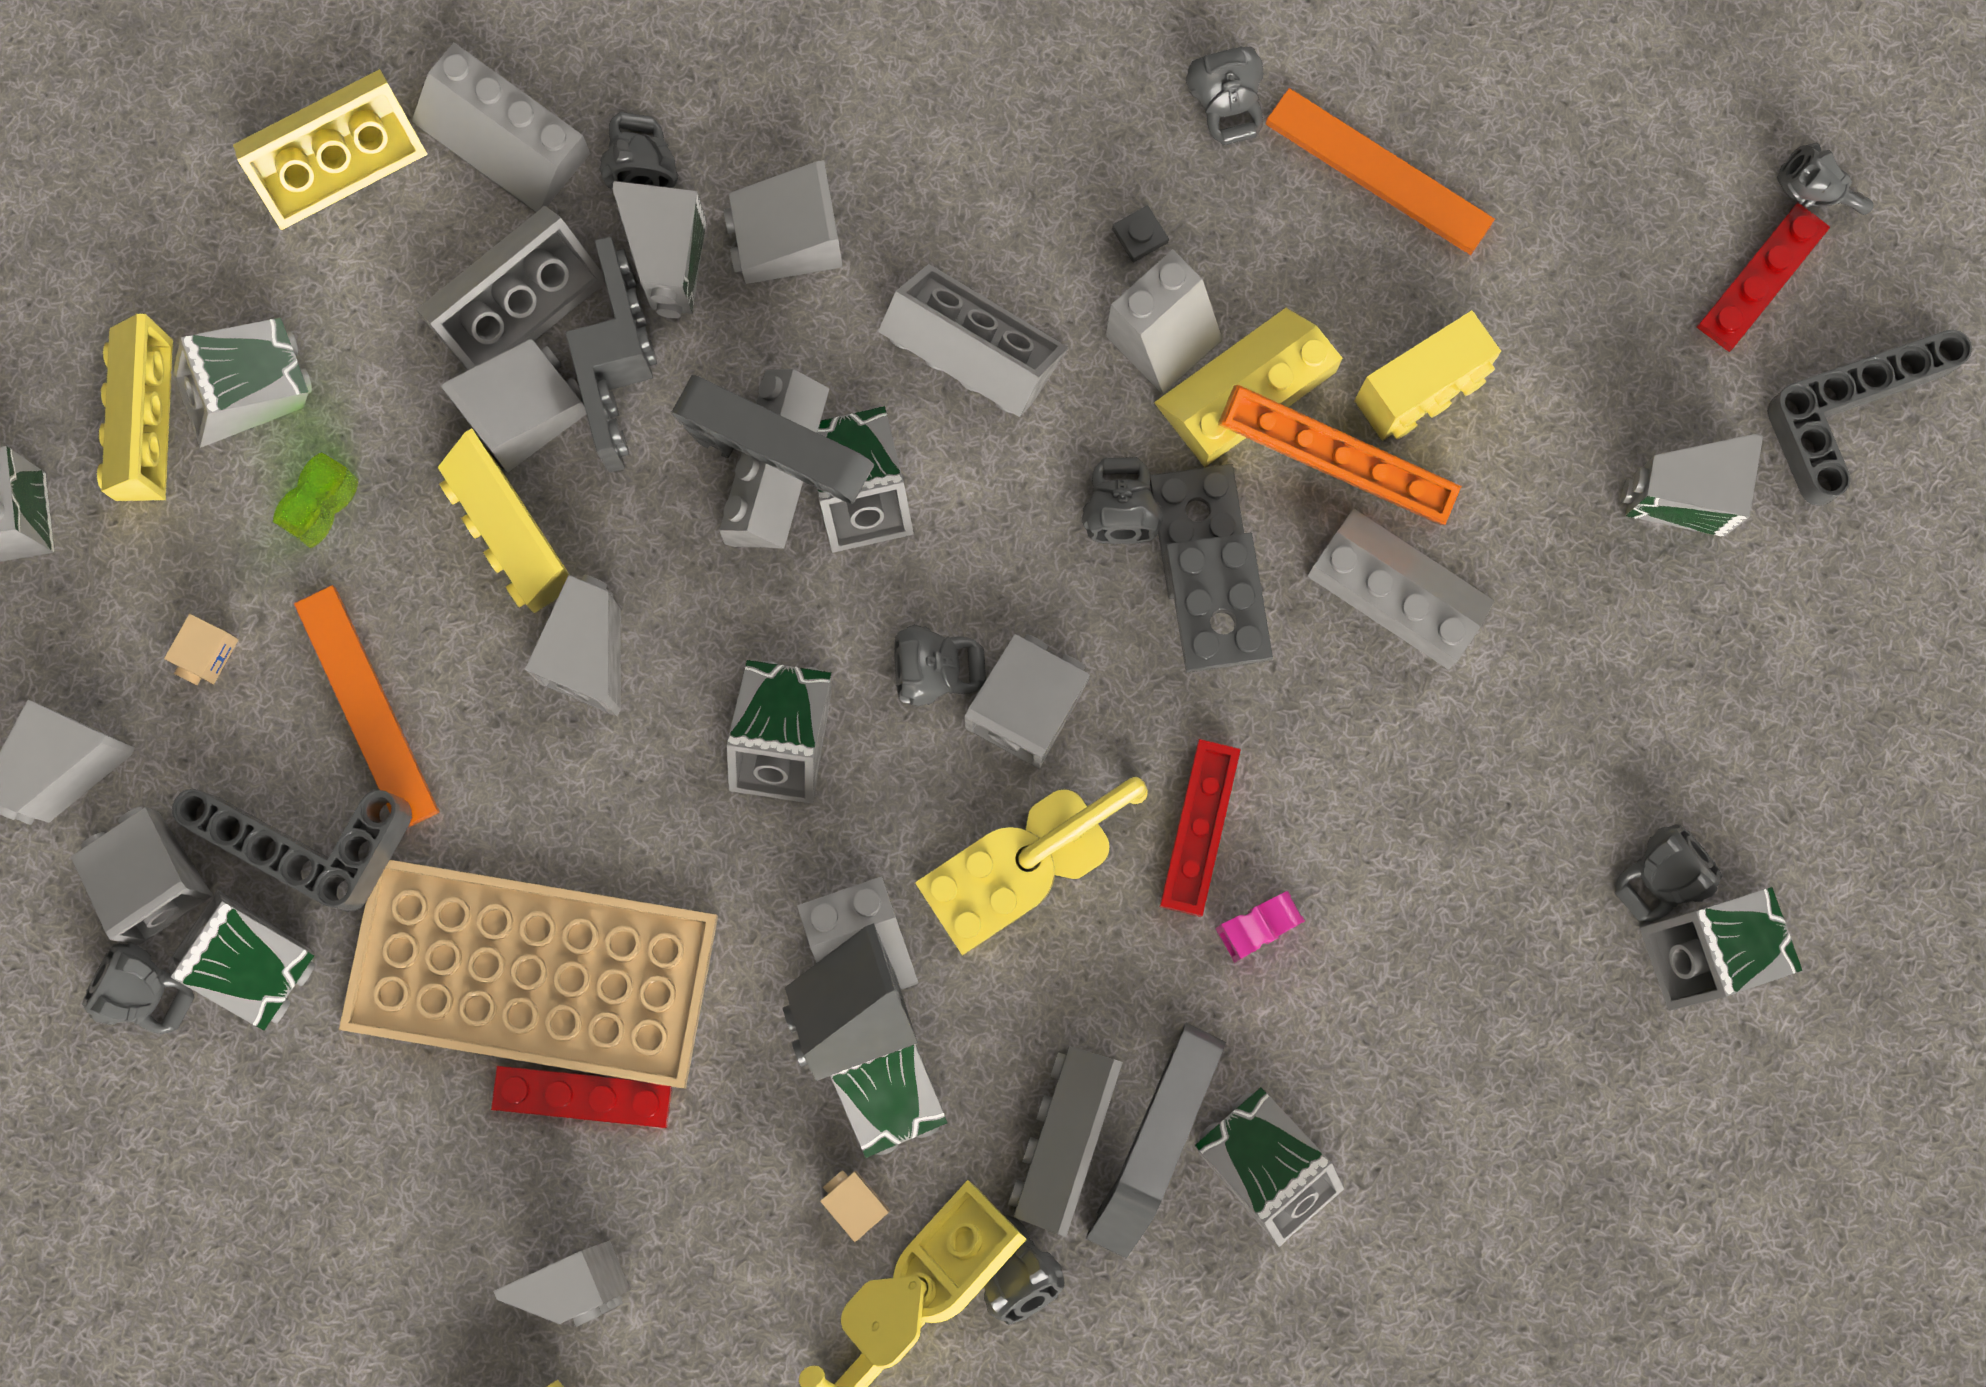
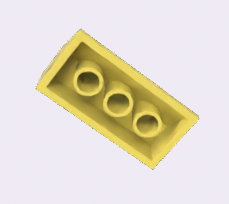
(329, 149)
(1275, 360)
(136, 411)
(503, 522)

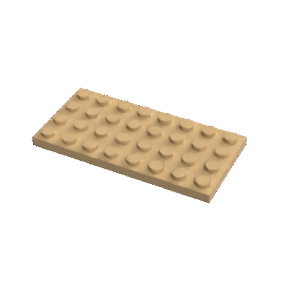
(530, 973)

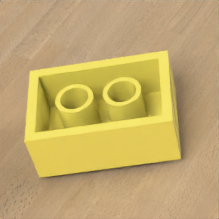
(1428, 377)

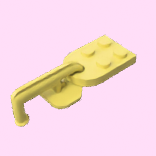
(987, 889)
(953, 1255)

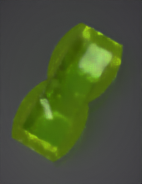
(320, 493)

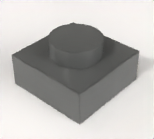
(1140, 233)

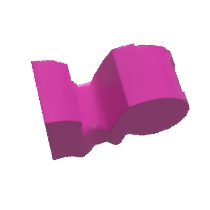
(1260, 926)

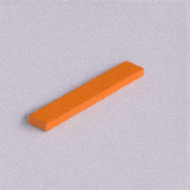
(1380, 171)
(1339, 455)
(364, 702)

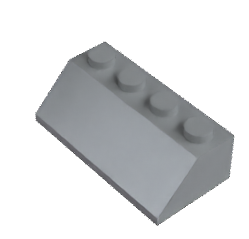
(498, 129)
(513, 290)
(971, 339)
(761, 495)
(1401, 589)
(1066, 1140)
(571, 1288)

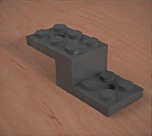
(612, 355)
(1211, 569)

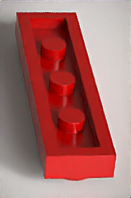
(1763, 277)
(1200, 828)
(581, 1097)

